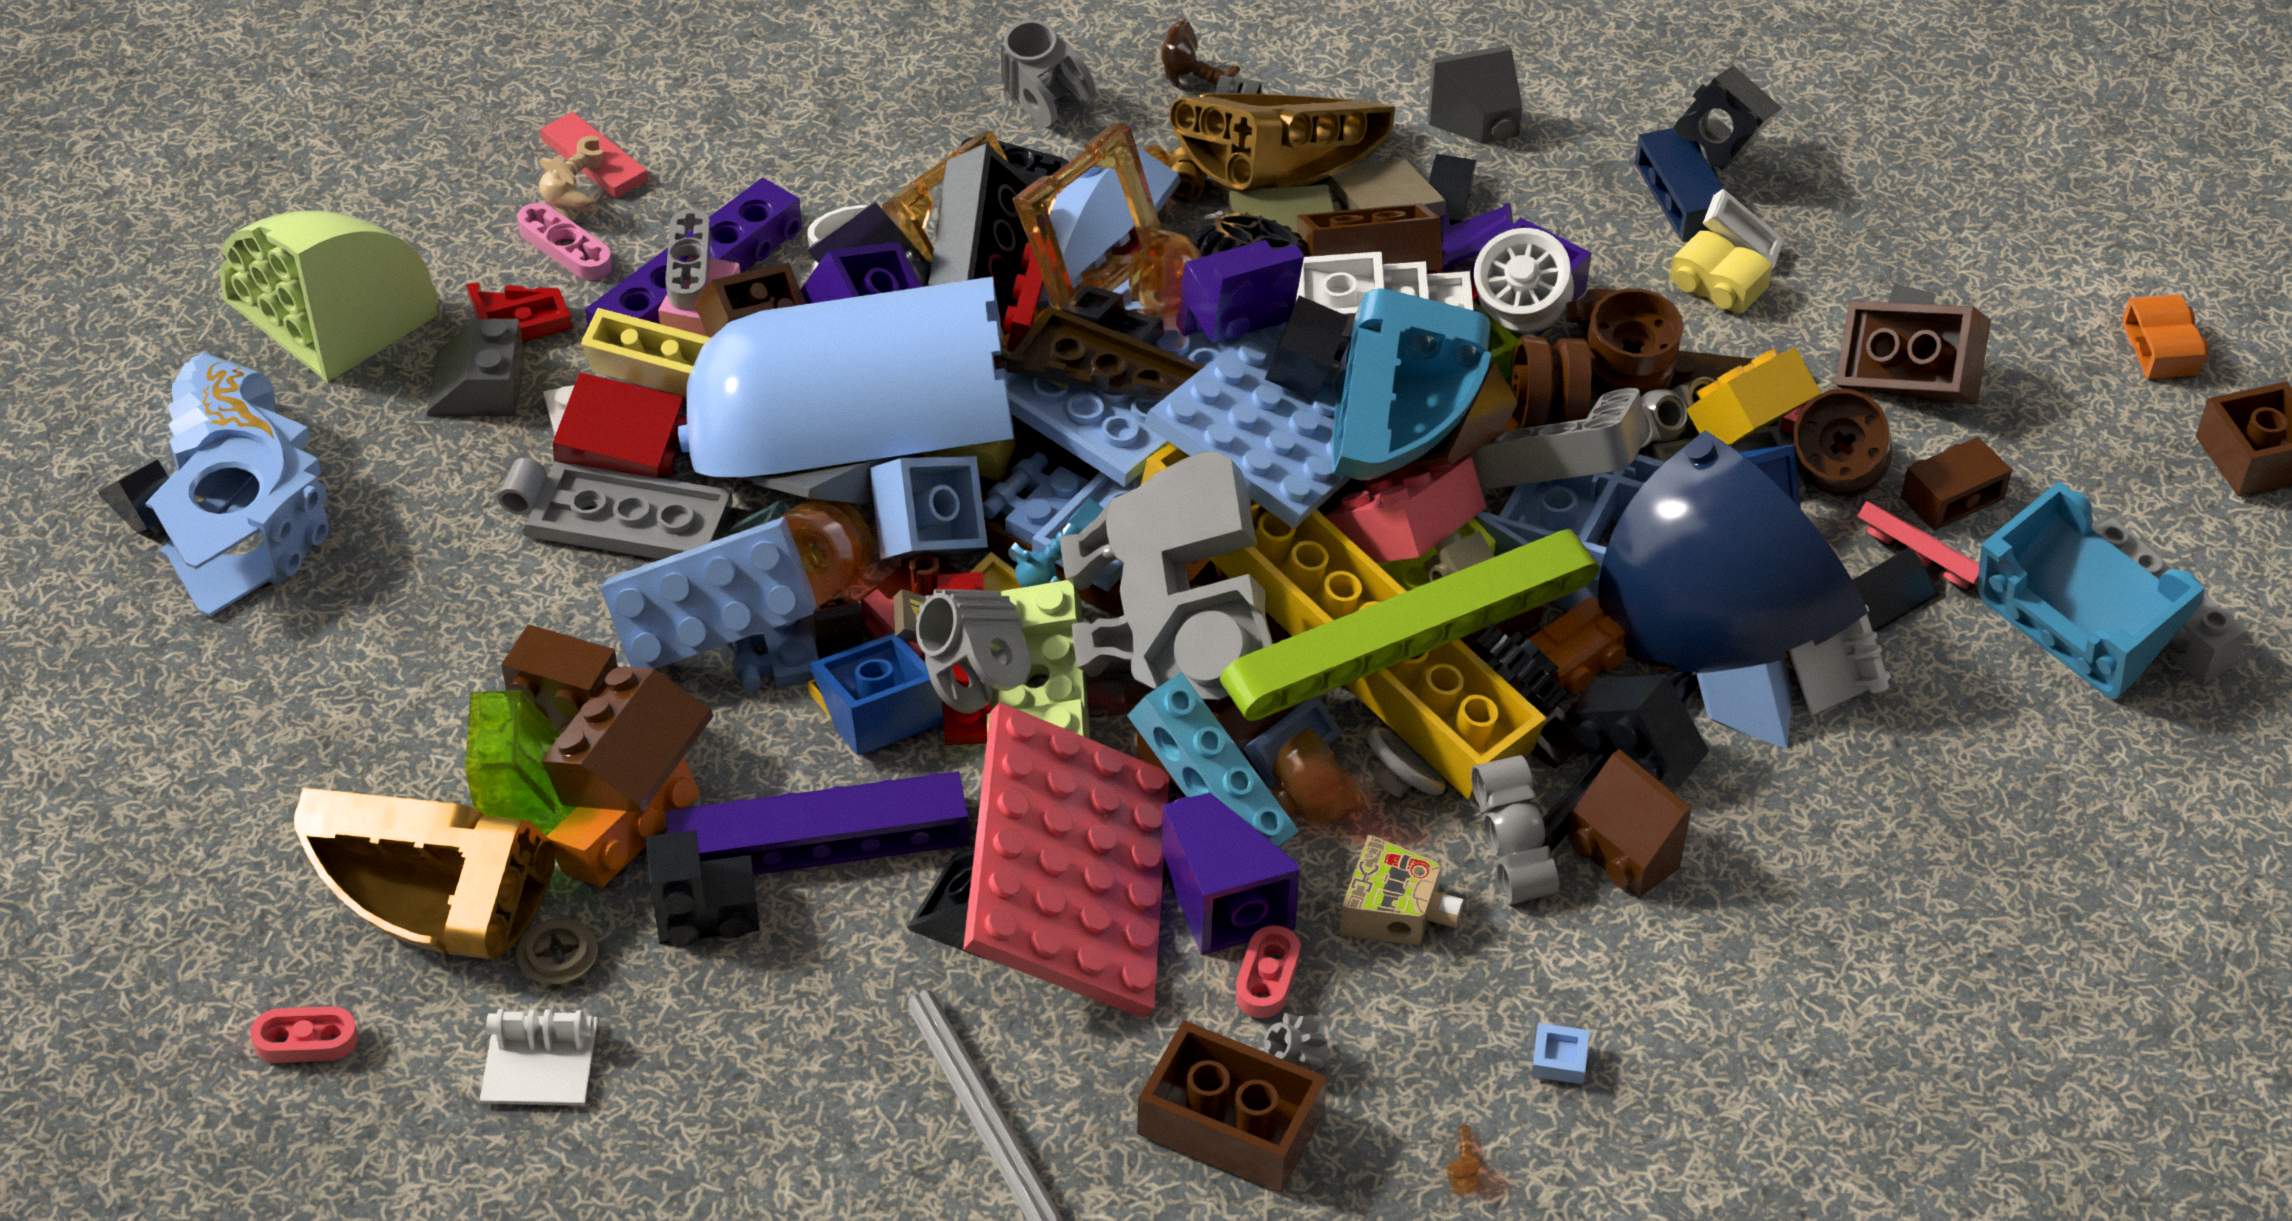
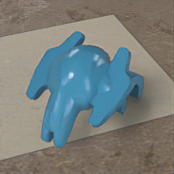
(1039, 567)

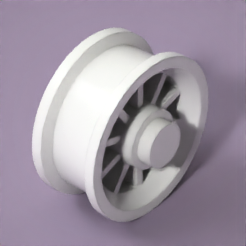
(1524, 279)

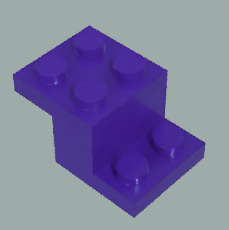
(1239, 290)

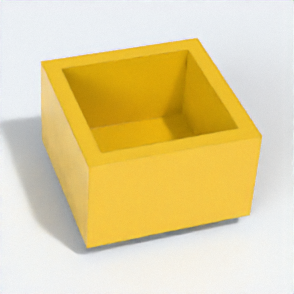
(1753, 396)

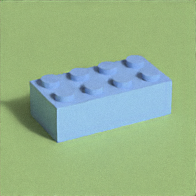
(709, 595)

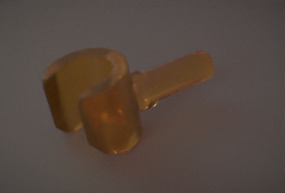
(1463, 1171)

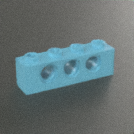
(1206, 758)

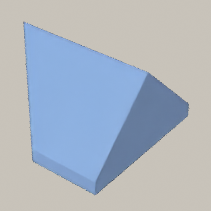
(1751, 700)

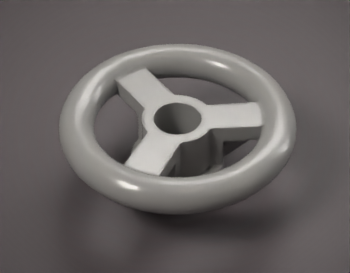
(1402, 765)

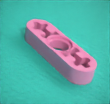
(558, 228)

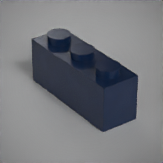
(1678, 179)

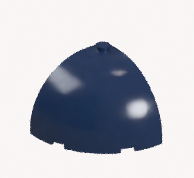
(1721, 567)

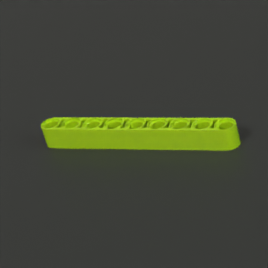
(1408, 624)

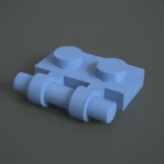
(1047, 498)
(788, 656)

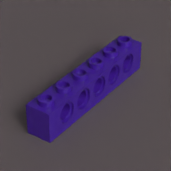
(740, 233)

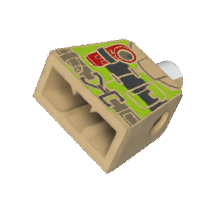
(1395, 896)

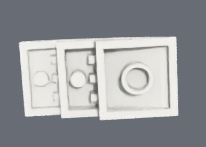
(1345, 278)

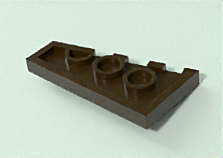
(1098, 358)

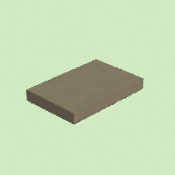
(1385, 185)

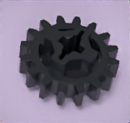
(1522, 666)

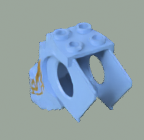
(252, 480)

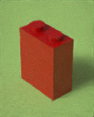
(619, 427)

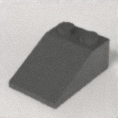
(835, 483)

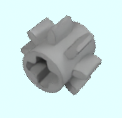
(1297, 1041)

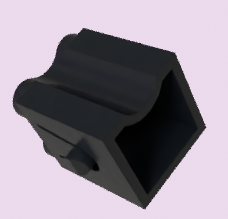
(1744, 102)

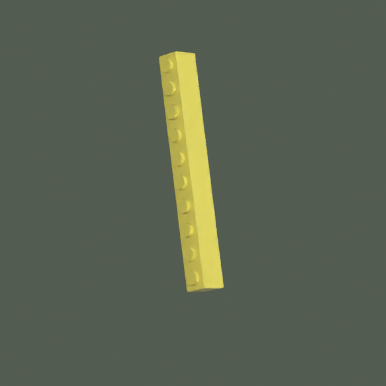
(665, 357)

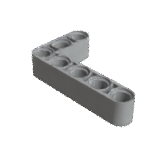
(1566, 449)

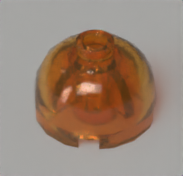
(1159, 270)
(1313, 781)

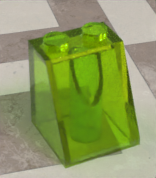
(505, 757)

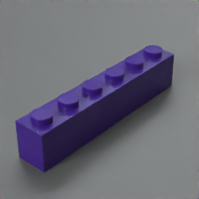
(832, 823)

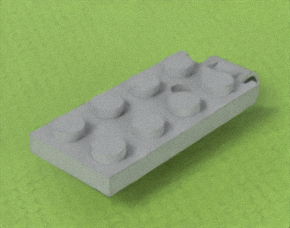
(631, 510)

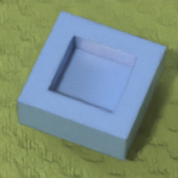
(1560, 1053)

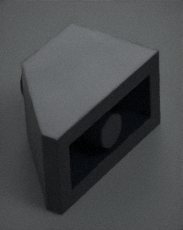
(131, 493)

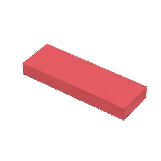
(619, 170)

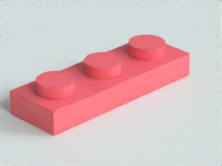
(1888, 526)

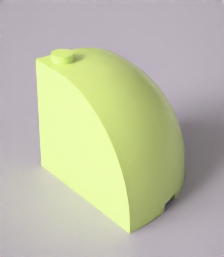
(326, 286)

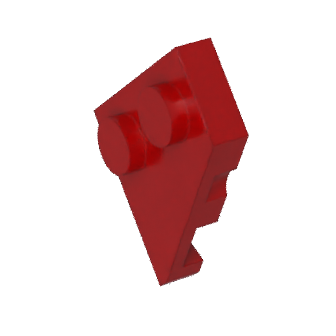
(538, 309)

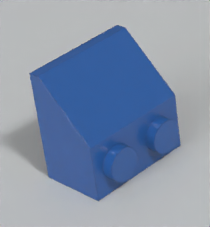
(878, 693)

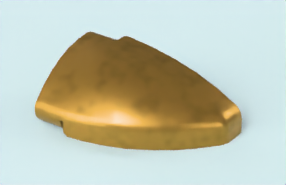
(1277, 137)
(428, 868)

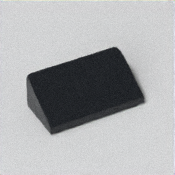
(1895, 588)

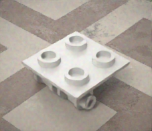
(1840, 666)
(538, 1058)

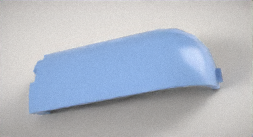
(849, 382)

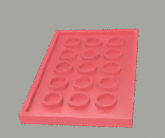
(1068, 861)

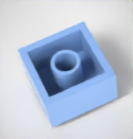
(928, 506)

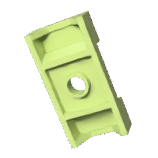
(1047, 626)

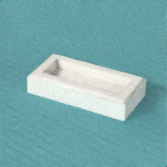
(1742, 227)

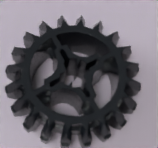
(1233, 229)

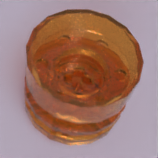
(844, 540)

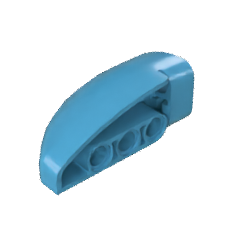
(1405, 380)

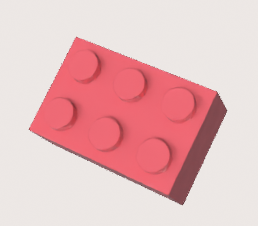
(1410, 510)

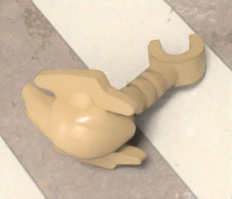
(559, 181)

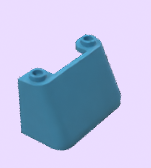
(2082, 592)

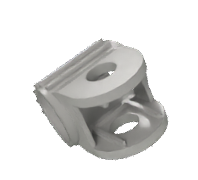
(1029, 52)
(958, 631)

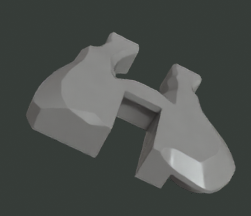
(1155, 531)

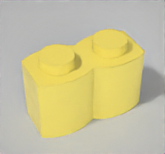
(1721, 272)

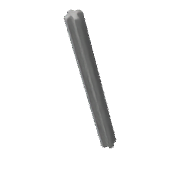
(982, 1109)

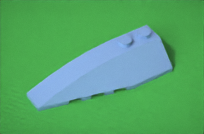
(1095, 215)

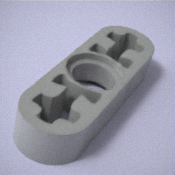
(681, 246)

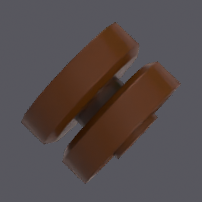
(1549, 382)

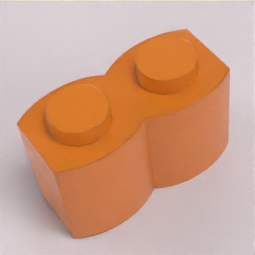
(2165, 336)

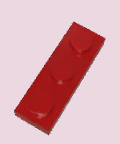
(1027, 293)

